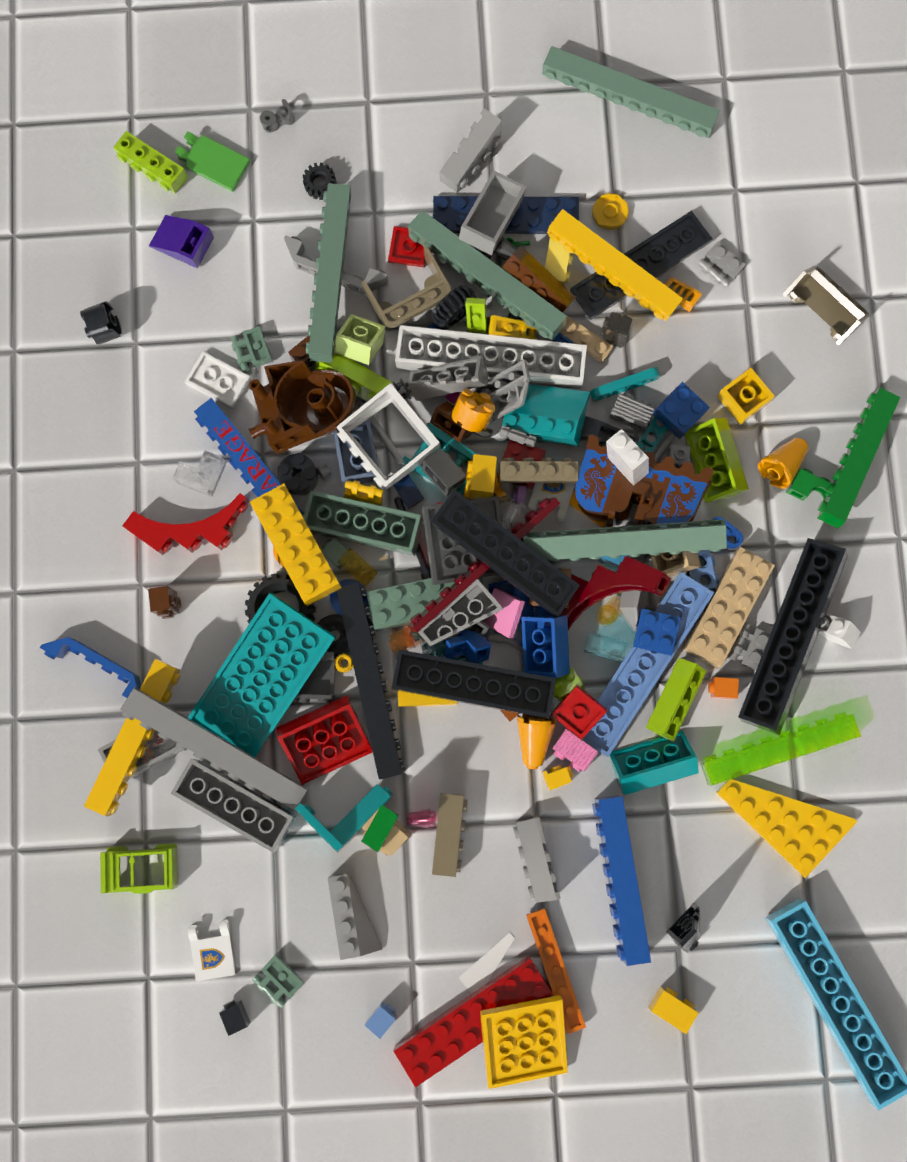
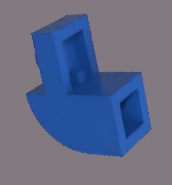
(470, 644)

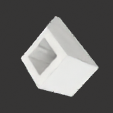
(839, 631)

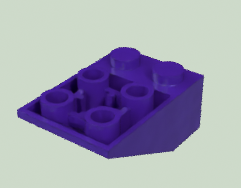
(182, 240)

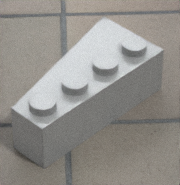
(472, 151)
(464, 611)

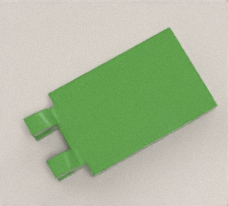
(213, 161)

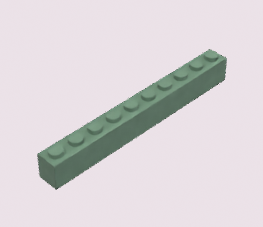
(630, 92)
(330, 273)
(487, 275)
(629, 540)

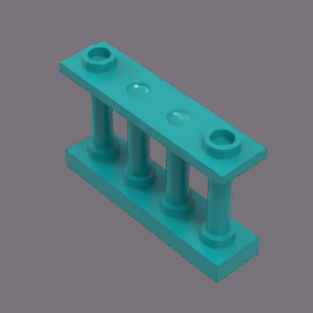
(448, 444)

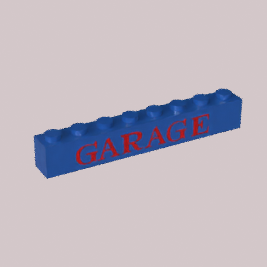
(237, 448)

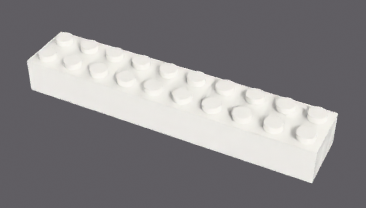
(546, 360)

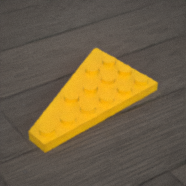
(792, 827)

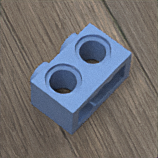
(705, 571)

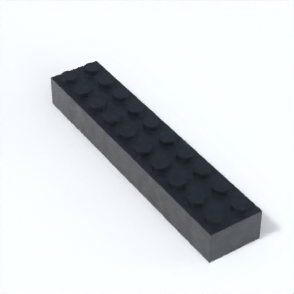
(793, 636)

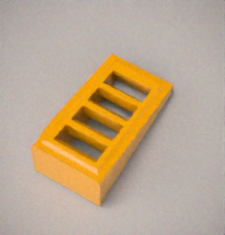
(695, 294)

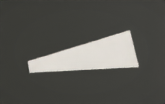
(482, 970)

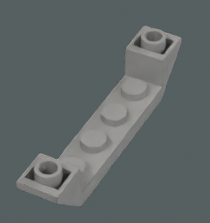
(374, 279)

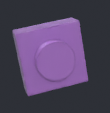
(519, 496)

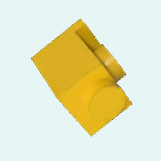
(558, 776)

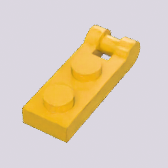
(510, 328)

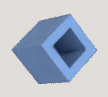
(381, 1019)

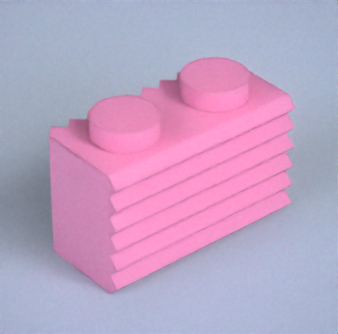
(574, 750)

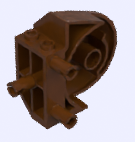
(300, 404)

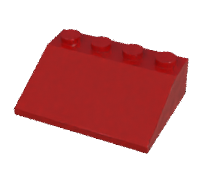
(324, 740)

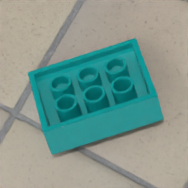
(551, 415)

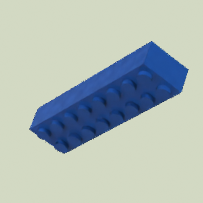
(622, 879)

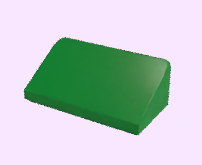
(380, 828)

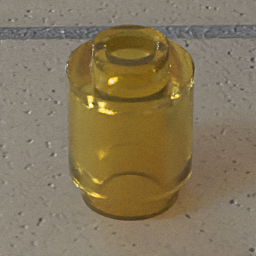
(602, 620)

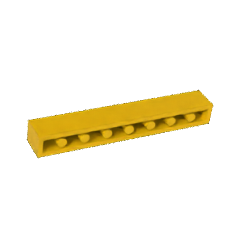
(613, 265)
(130, 744)

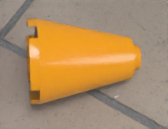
(783, 463)
(534, 738)

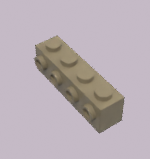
(537, 471)
(448, 835)

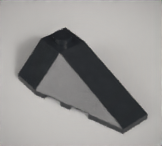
(687, 929)

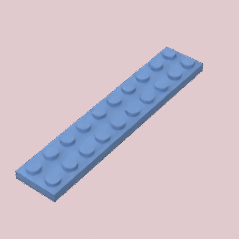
(643, 668)

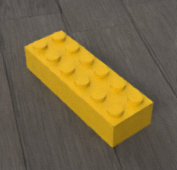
(295, 545)

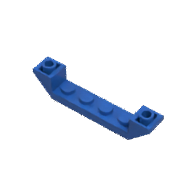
(60, 647)

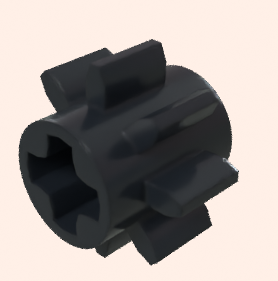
(406, 392)

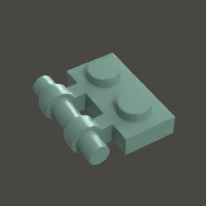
(257, 348)
(282, 976)

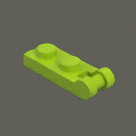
(476, 315)

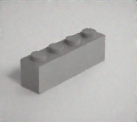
(448, 378)
(537, 860)
(352, 925)

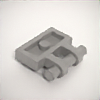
(724, 261)
(755, 648)

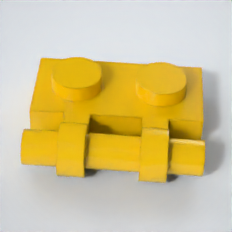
(363, 493)

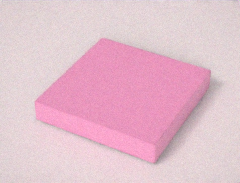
(507, 619)

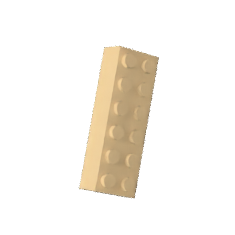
(728, 607)

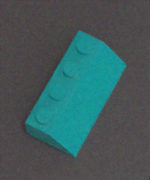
(653, 763)

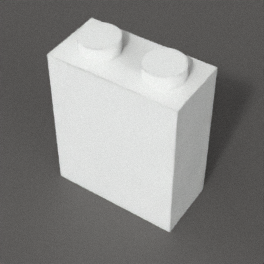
(627, 457)

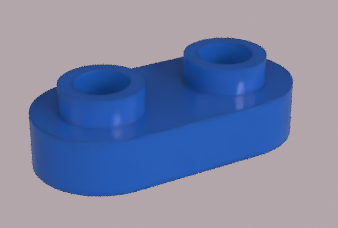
(731, 531)

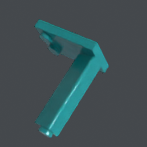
(352, 822)

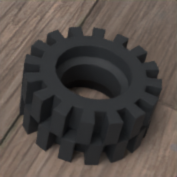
(315, 172)

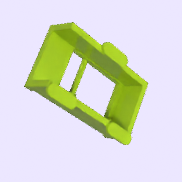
(111, 874)

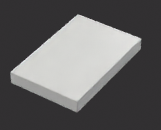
(218, 380)

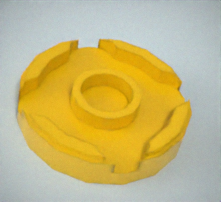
(610, 211)

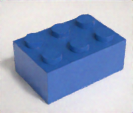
(545, 645)

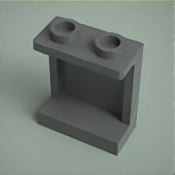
(321, 681)

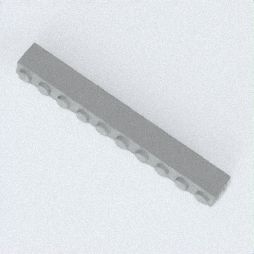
(213, 748)

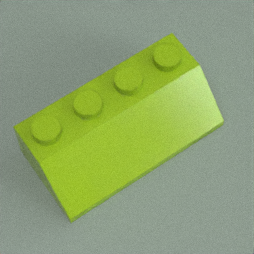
(715, 448)

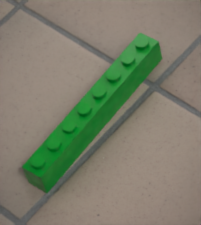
(858, 458)

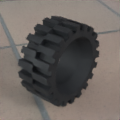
(274, 585)

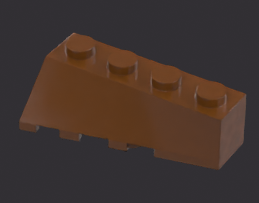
(538, 279)

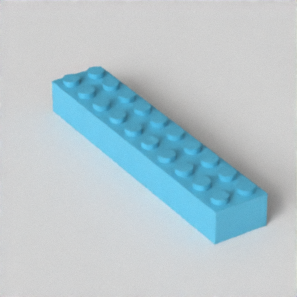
(839, 1003)

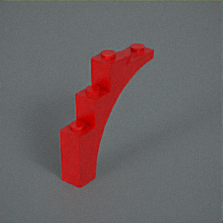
(189, 535)

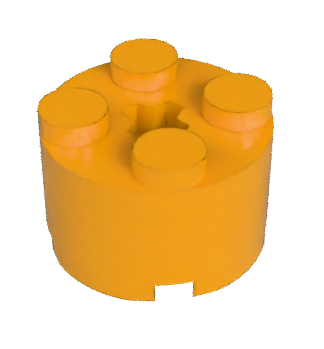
(473, 410)

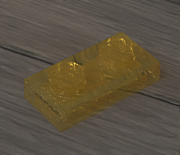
(357, 567)

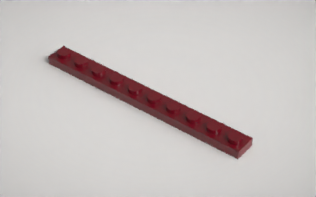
(477, 568)

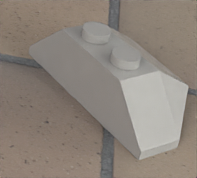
(507, 389)
(631, 603)

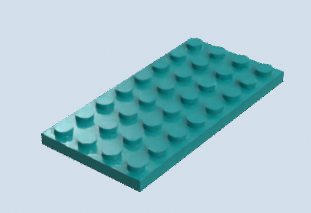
(262, 675)

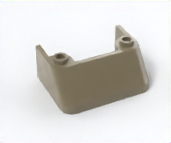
(435, 290)
(828, 302)

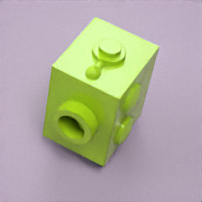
(566, 683)

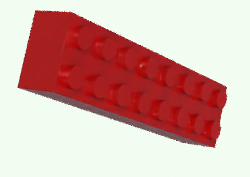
(460, 1026)

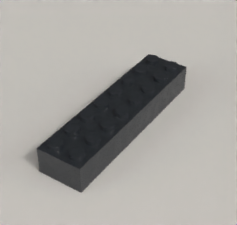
(473, 684)

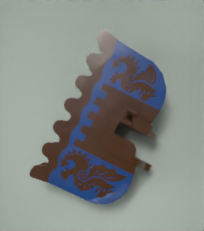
(661, 496)

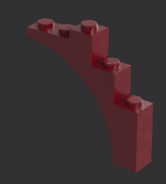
(630, 577)

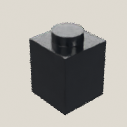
(234, 1017)

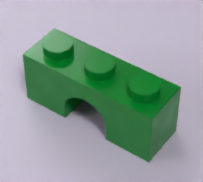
(805, 483)

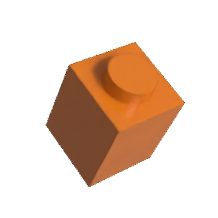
(723, 688)

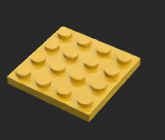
(524, 1041)

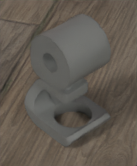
(271, 121)

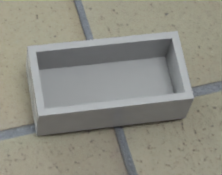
(492, 213)

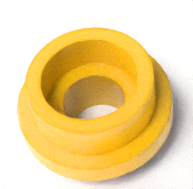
(344, 656)

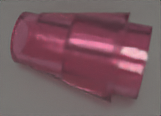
(422, 818)

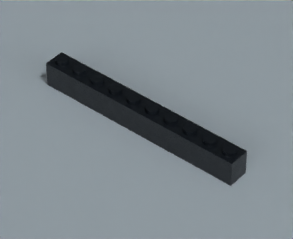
(369, 681)

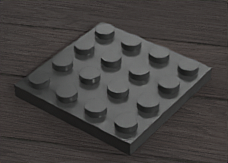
(446, 556)

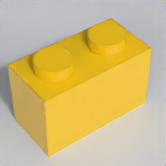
(673, 1010)

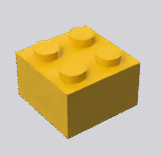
(745, 396)
(480, 477)

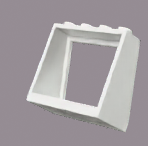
(373, 406)

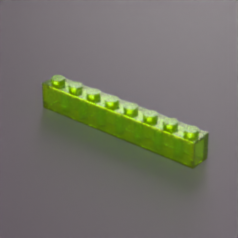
(780, 749)

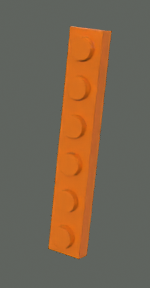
(555, 969)

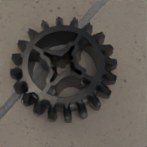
(452, 307)

